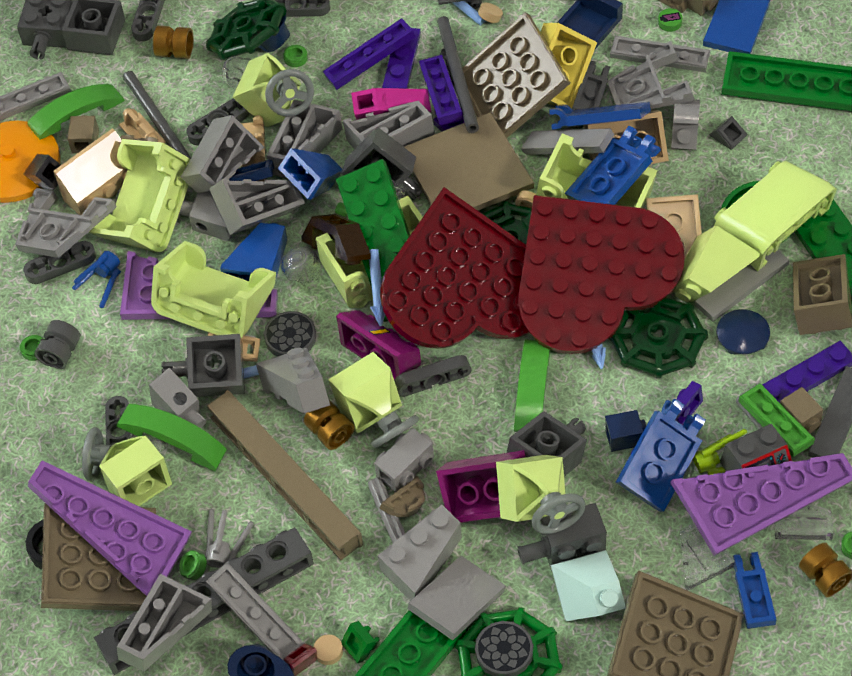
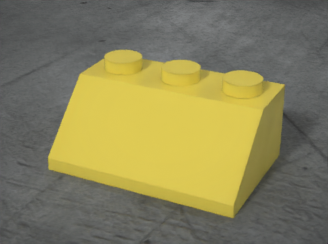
(573, 54)

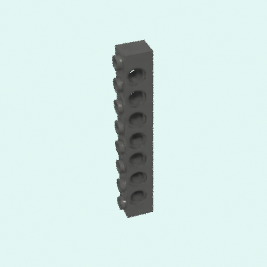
(271, 573)

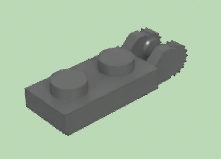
(592, 88)

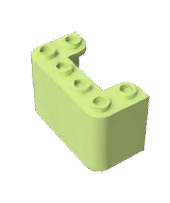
(568, 164)
(352, 279)

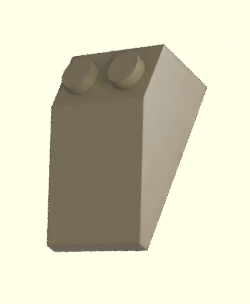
(822, 295)

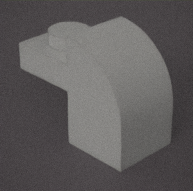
(685, 125)

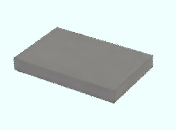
(456, 597)

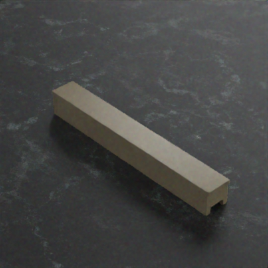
(285, 476)

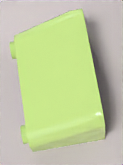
(148, 197)
(776, 208)
(205, 296)

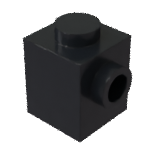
(42, 171)

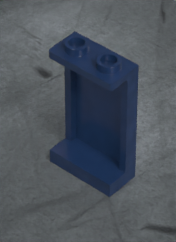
(593, 18)

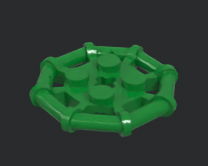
(544, 635)

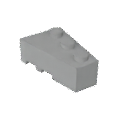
(403, 123)
(306, 131)
(220, 153)
(254, 202)
(294, 379)
(421, 552)
(161, 622)

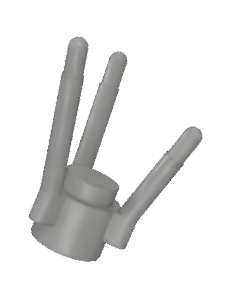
(218, 552)

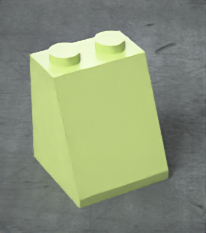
(711, 262)

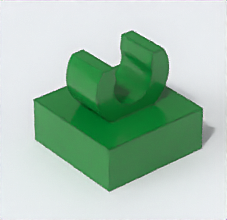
(359, 641)

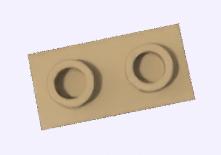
(138, 126)

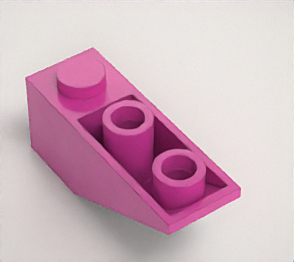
(380, 99)

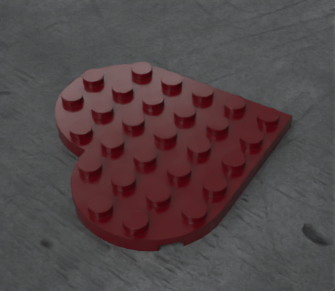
(590, 266)
(455, 278)

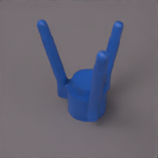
(104, 266)

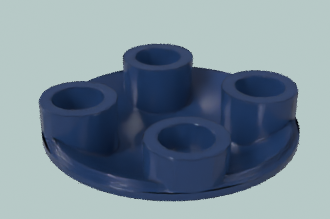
(743, 332)

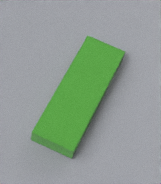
(768, 410)

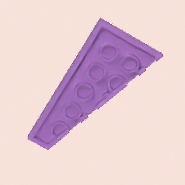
(138, 290)
(747, 500)
(122, 532)

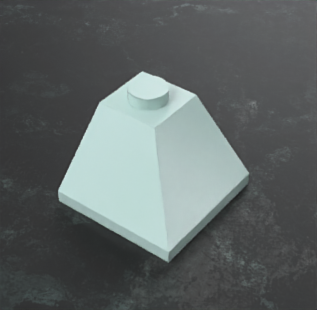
(588, 586)

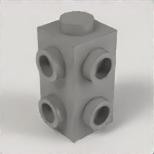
(404, 459)

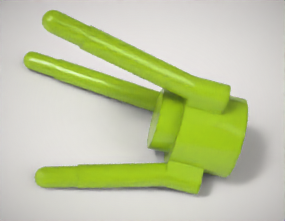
(707, 458)

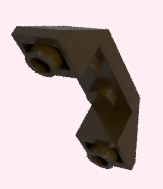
(348, 237)

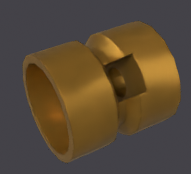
(169, 41)
(329, 425)
(823, 566)

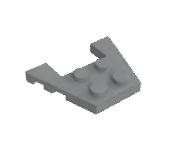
(642, 83)
(56, 232)

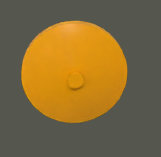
(17, 151)

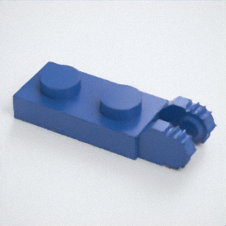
(754, 593)

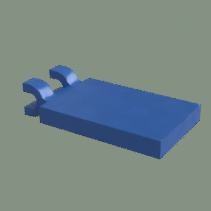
(736, 25)
(598, 114)
(615, 169)
(661, 455)

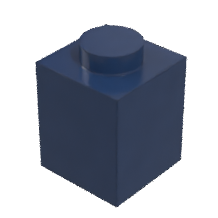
(623, 430)

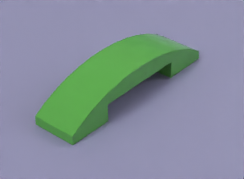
(49, 118)
(531, 383)
(174, 431)

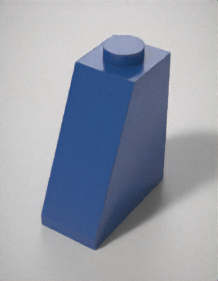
(310, 171)
(260, 249)

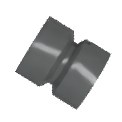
(58, 343)

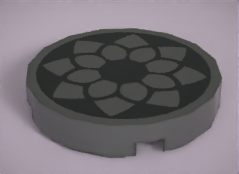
(289, 331)
(504, 649)

